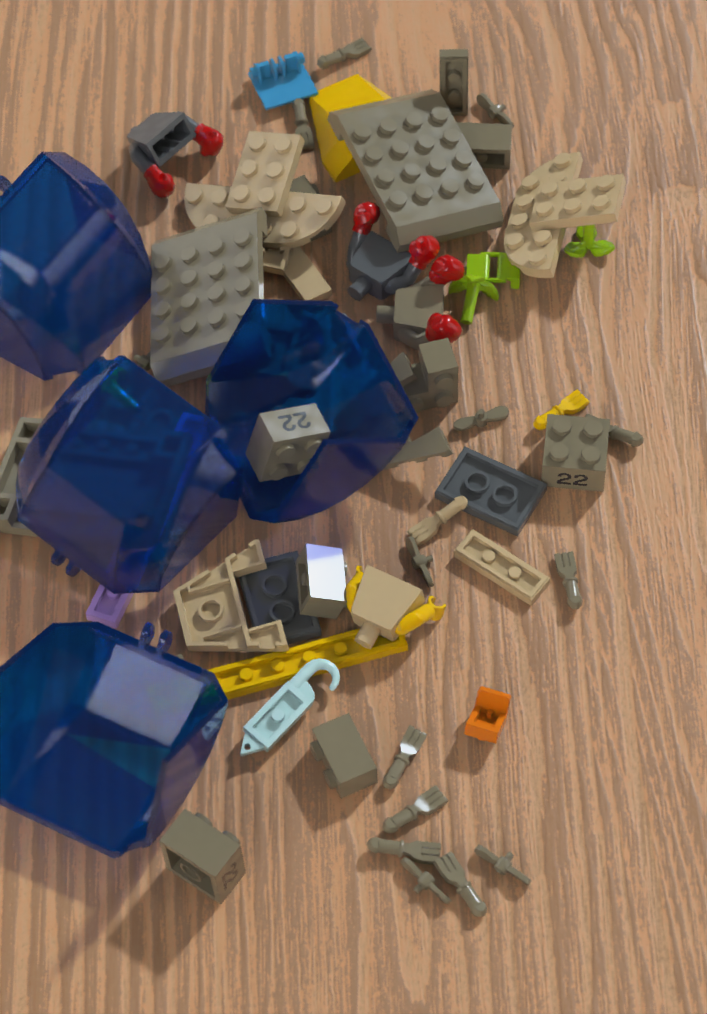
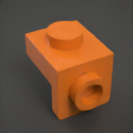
(488, 715)

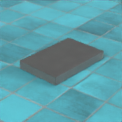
(492, 490)
(274, 596)

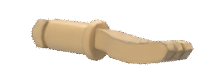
(429, 526)

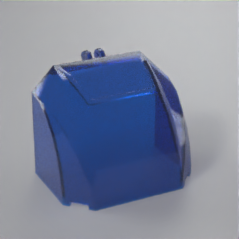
(67, 267)
(303, 356)
(126, 479)
(104, 733)

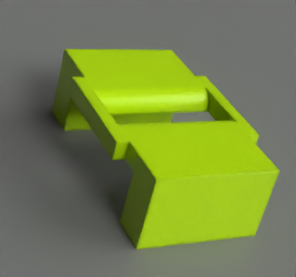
(480, 265)

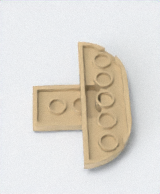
(265, 182)
(550, 203)

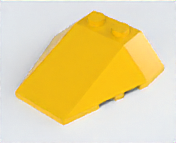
(340, 95)

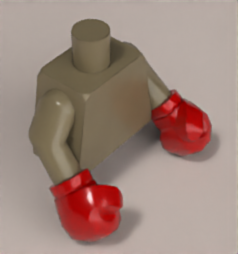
(419, 307)

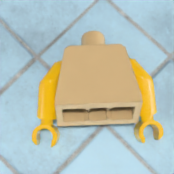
(387, 606)

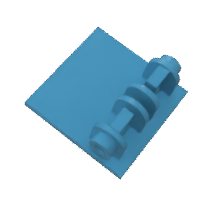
(283, 81)

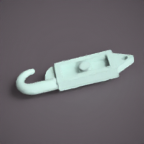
(285, 708)

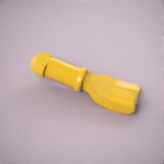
(569, 405)

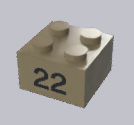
(285, 441)
(575, 452)
(203, 855)

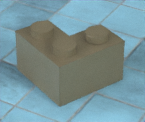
(436, 377)

